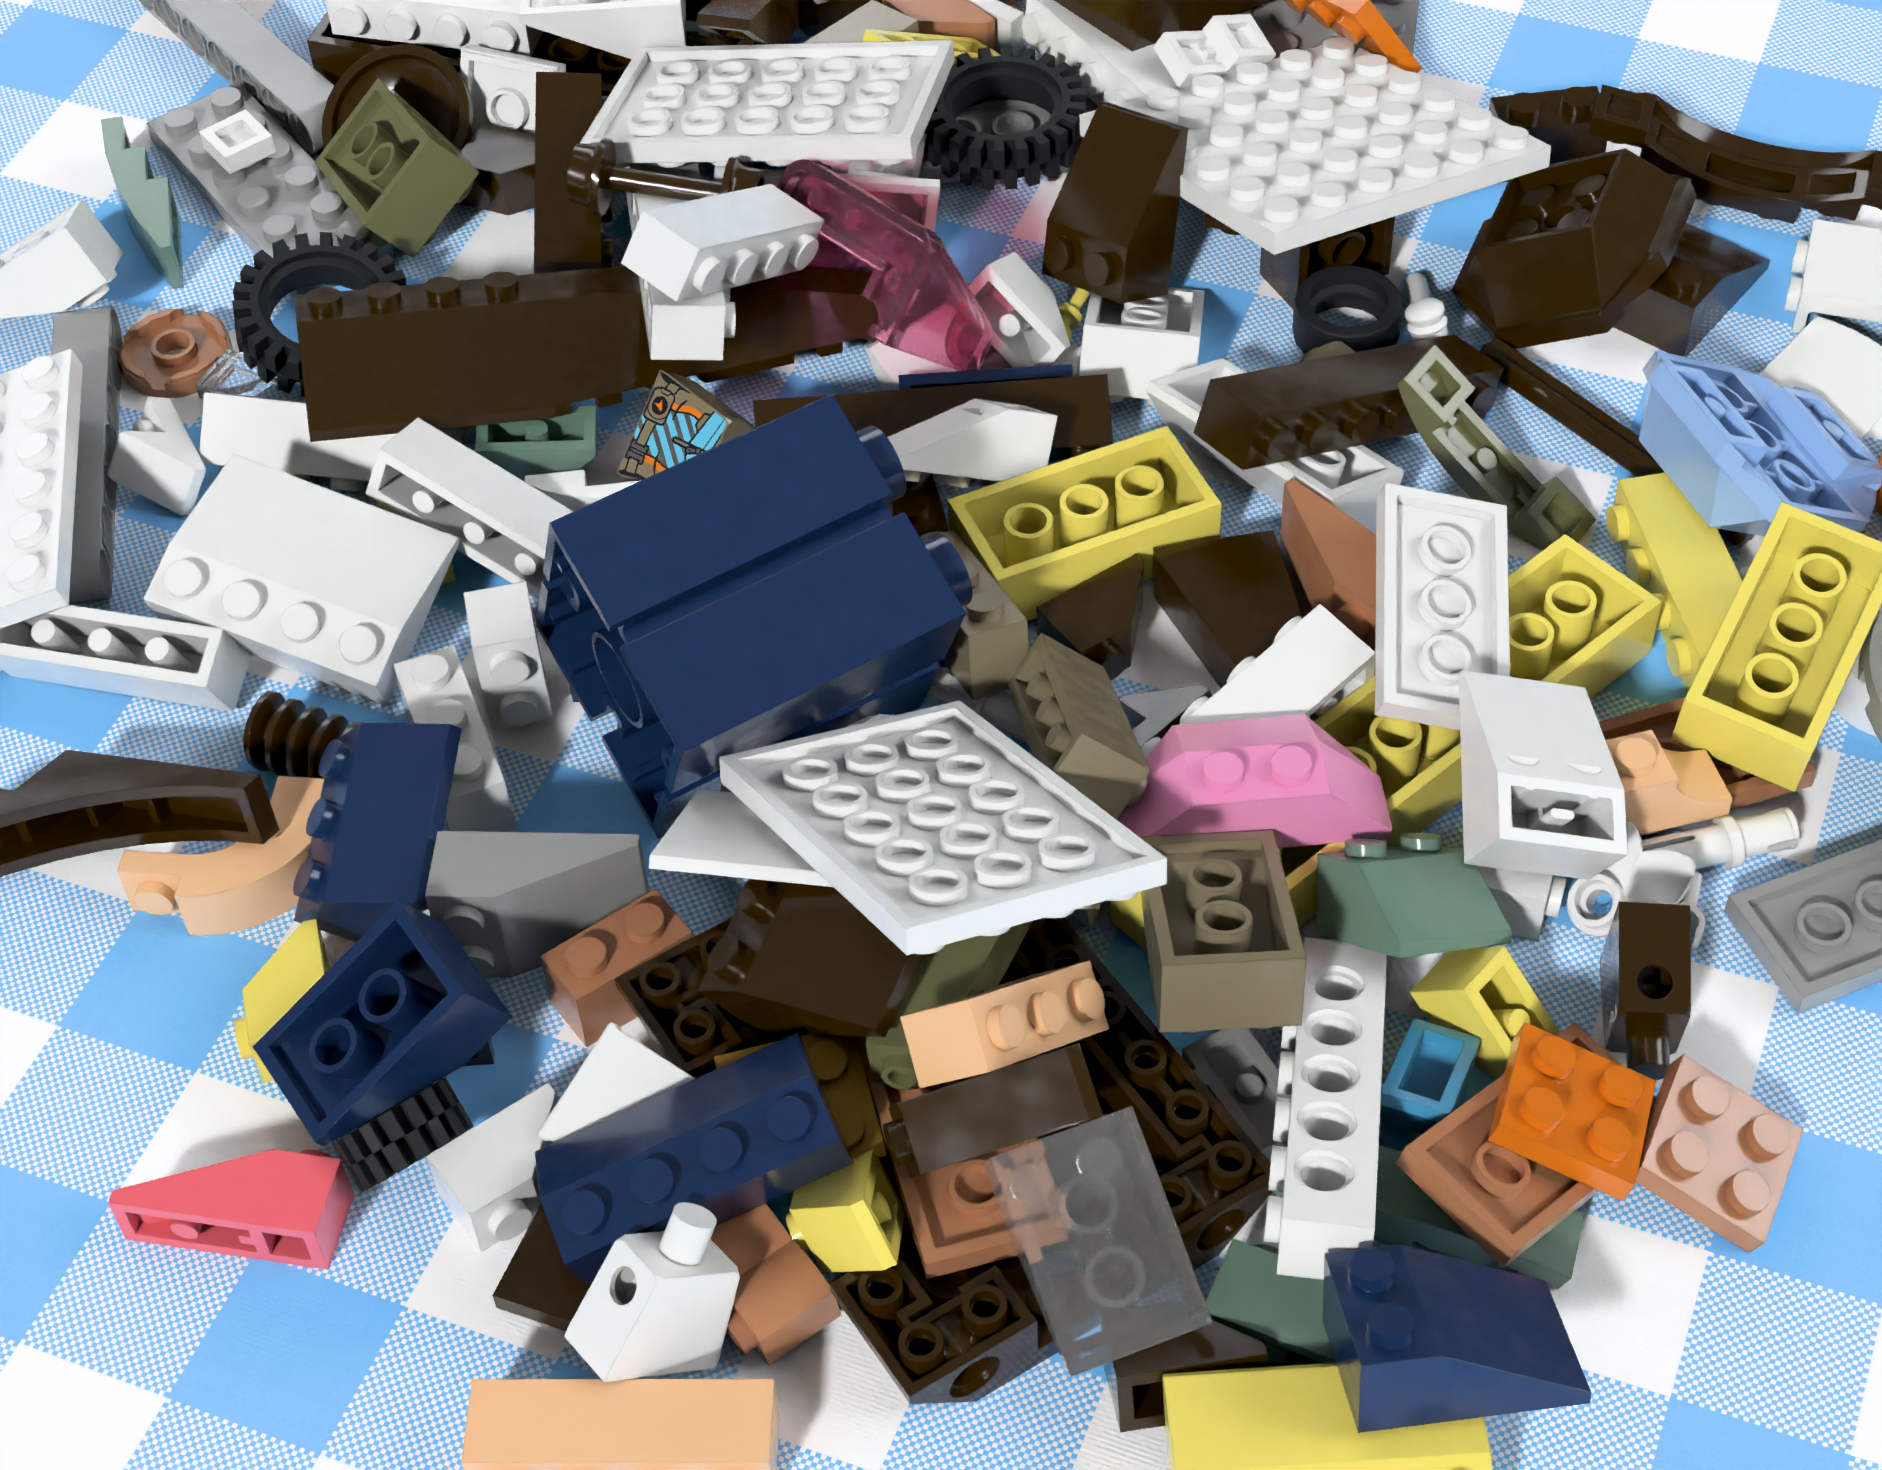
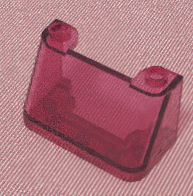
(914, 280)

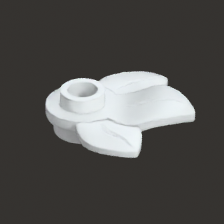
(1638, 877)

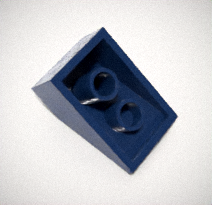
(381, 1024)
(1443, 1339)

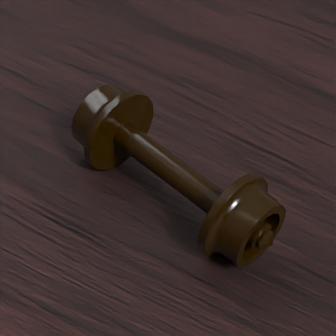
(594, 176)

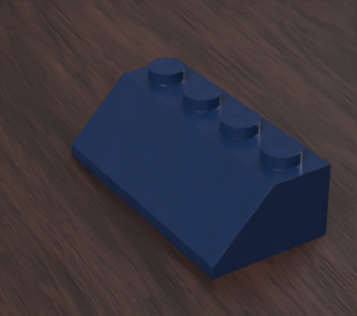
(709, 1142)

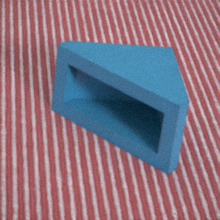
(1427, 1076)

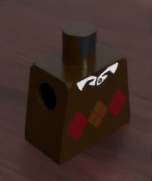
(1646, 984)

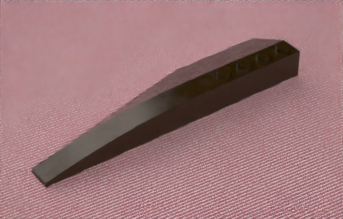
(536, 344)

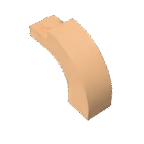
(231, 885)

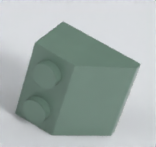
(1406, 898)

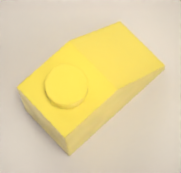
(279, 986)
(1484, 997)
(849, 1218)

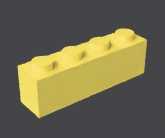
(1678, 562)

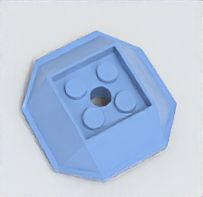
(1749, 444)

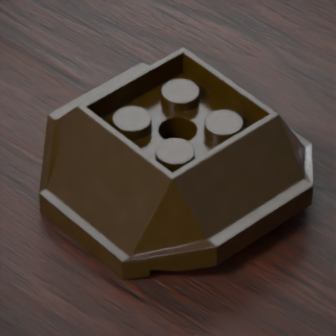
(1572, 248)

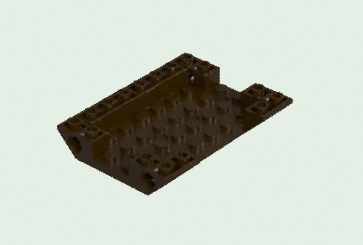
(983, 1324)

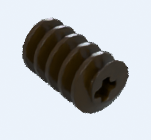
(288, 737)

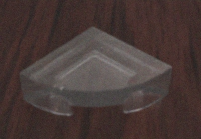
(232, 376)

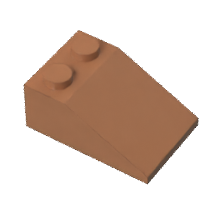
(1329, 560)

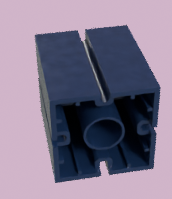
(748, 602)

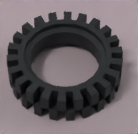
(1014, 154)
(290, 270)

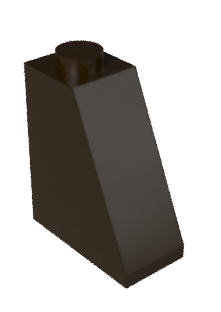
(992, 1111)

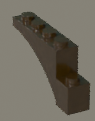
(116, 802)

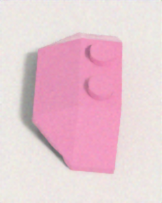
(1259, 778)

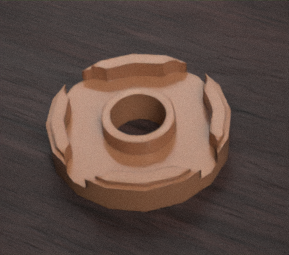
(175, 375)

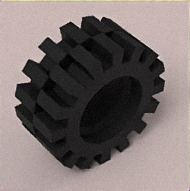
(403, 1135)

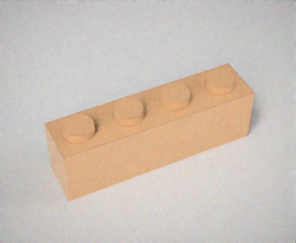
(622, 1424)

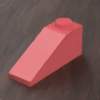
(249, 1207)

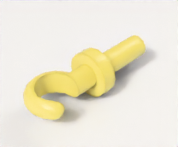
(1070, 312)

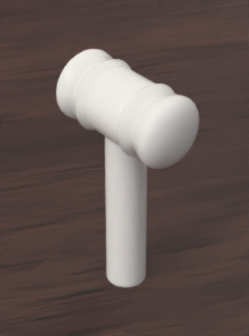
(1424, 313)

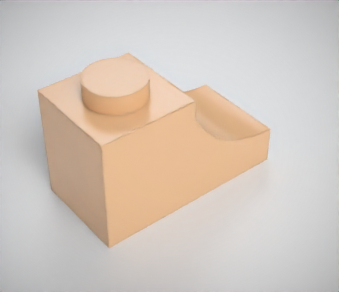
(1667, 785)

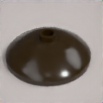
(416, 75)

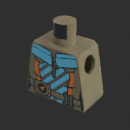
(677, 425)

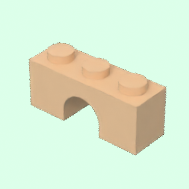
(1004, 1024)

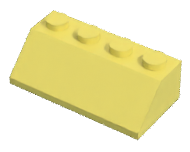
(1299, 1422)

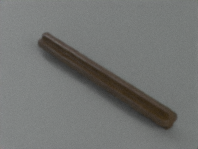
(1580, 416)

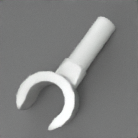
(1697, 918)

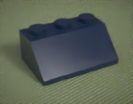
(375, 824)

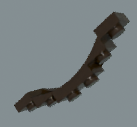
(1735, 169)

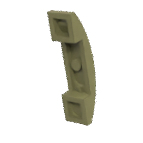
(1480, 461)

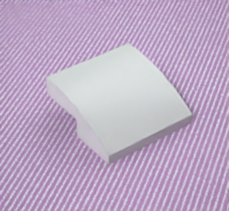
(1837, 366)

